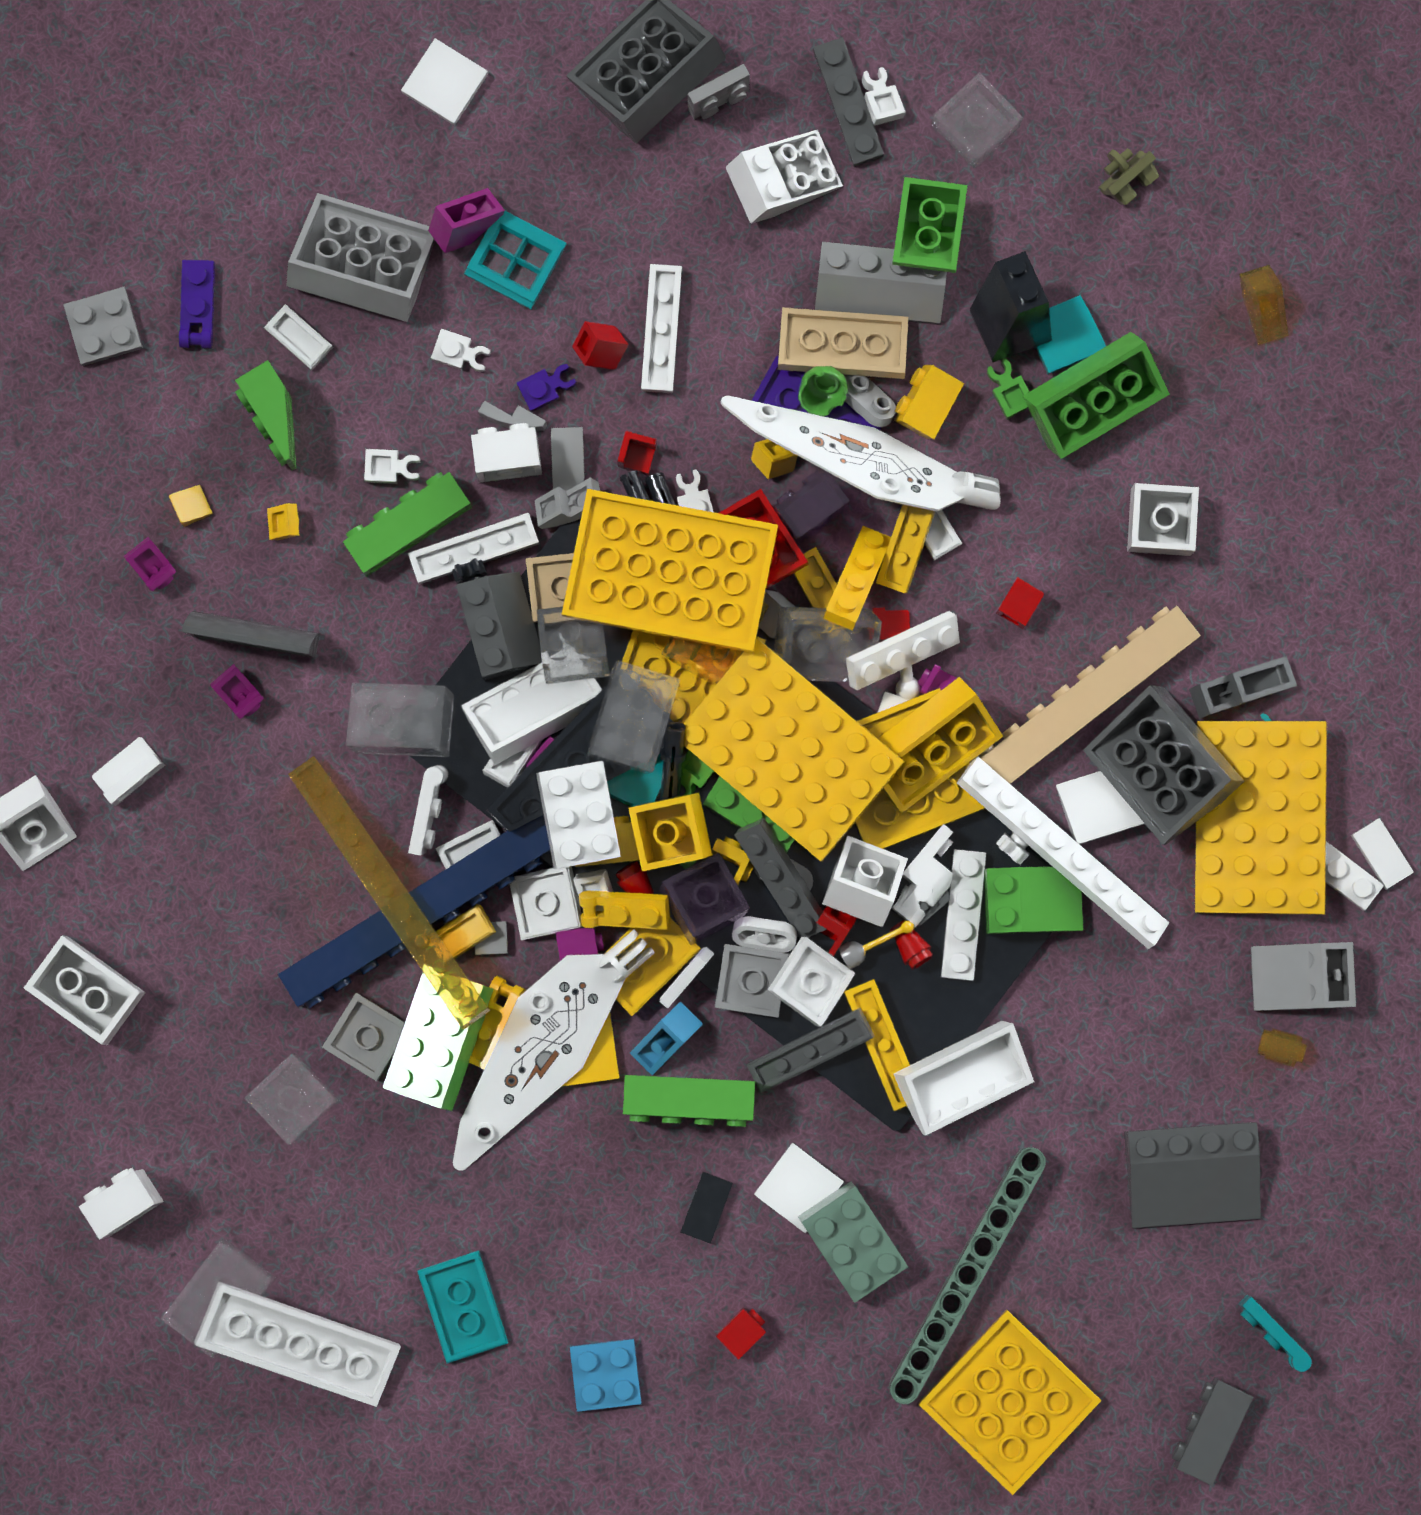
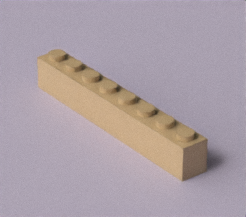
(1091, 695)

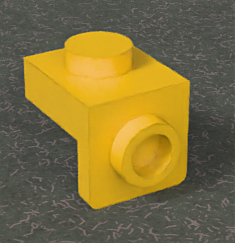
(731, 851)

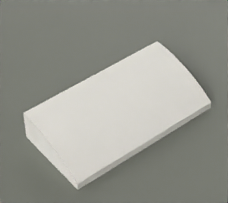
(526, 711)
(1095, 808)
(964, 1077)

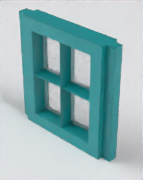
(515, 259)

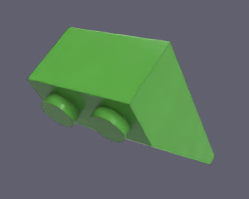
(929, 225)
(1031, 901)

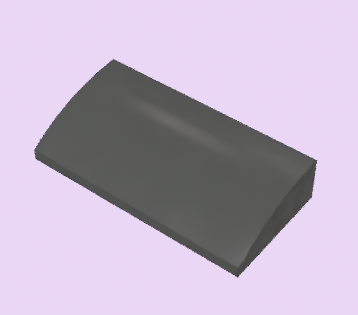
(251, 634)

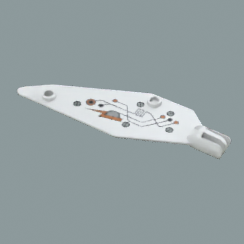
(544, 1042)

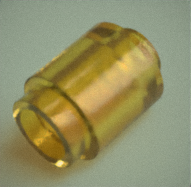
(1281, 1047)

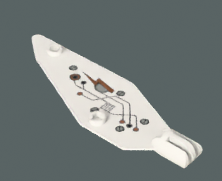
(867, 458)

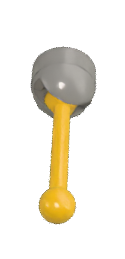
(855, 953)

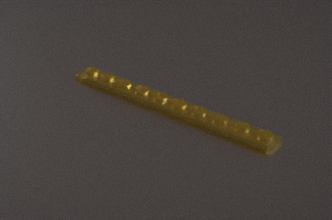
(389, 893)

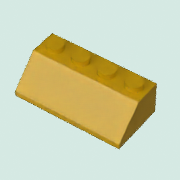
(937, 742)

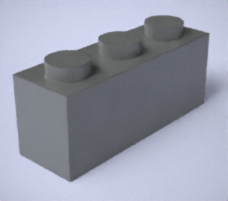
(1211, 1431)

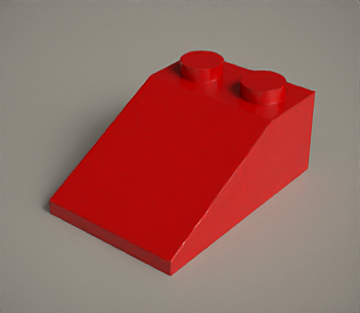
(786, 555)

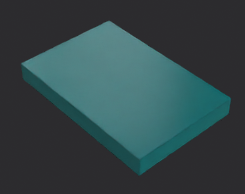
(462, 1306)

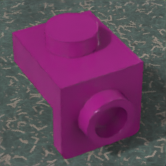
(150, 564)
(237, 692)

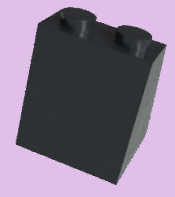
(1012, 309)

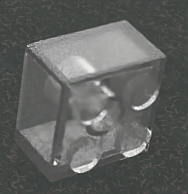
(976, 120)
(571, 647)
(291, 1099)

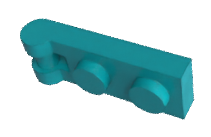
(1276, 1335)

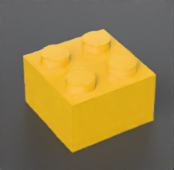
(670, 831)

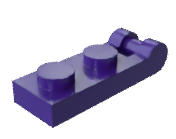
(197, 302)

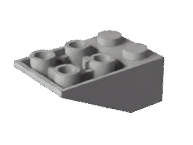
(1303, 976)

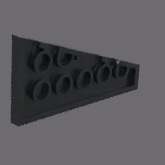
(522, 798)

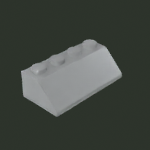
(867, 283)

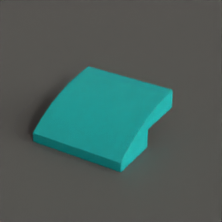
(1073, 336)
(637, 787)

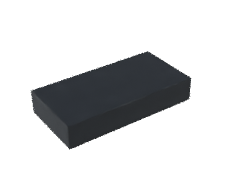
(706, 1207)

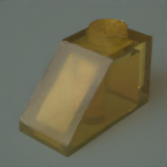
(1264, 303)

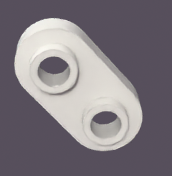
(764, 934)

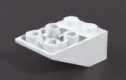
(782, 175)

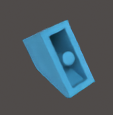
(666, 1038)

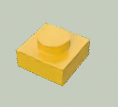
(283, 521)

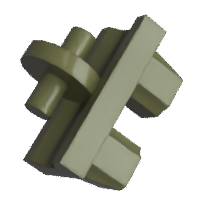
(1138, 166)

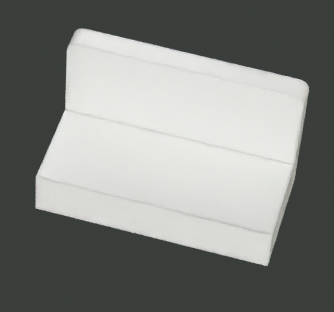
(127, 771)

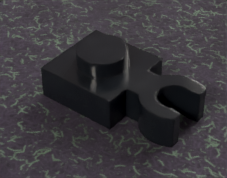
(469, 571)

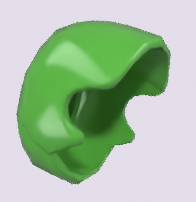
(822, 390)

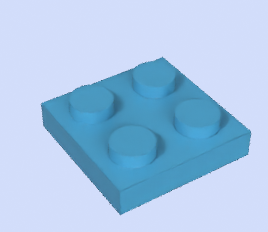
(605, 1375)

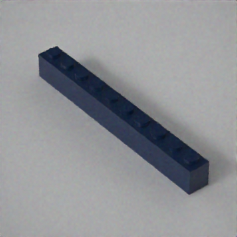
(437, 898)

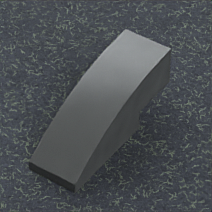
(1242, 687)

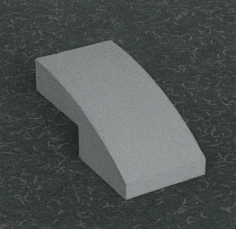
(503, 419)
(567, 457)
(561, 505)

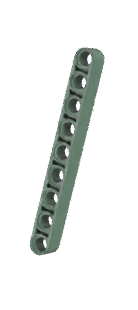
(965, 1292)

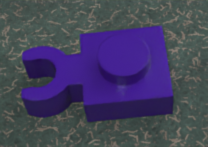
(541, 389)

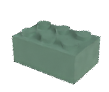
(853, 1241)

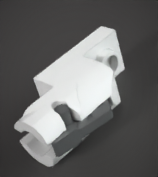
(928, 881)

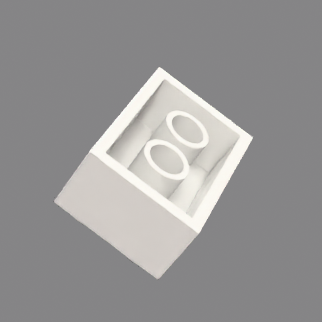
(578, 814)
(84, 990)

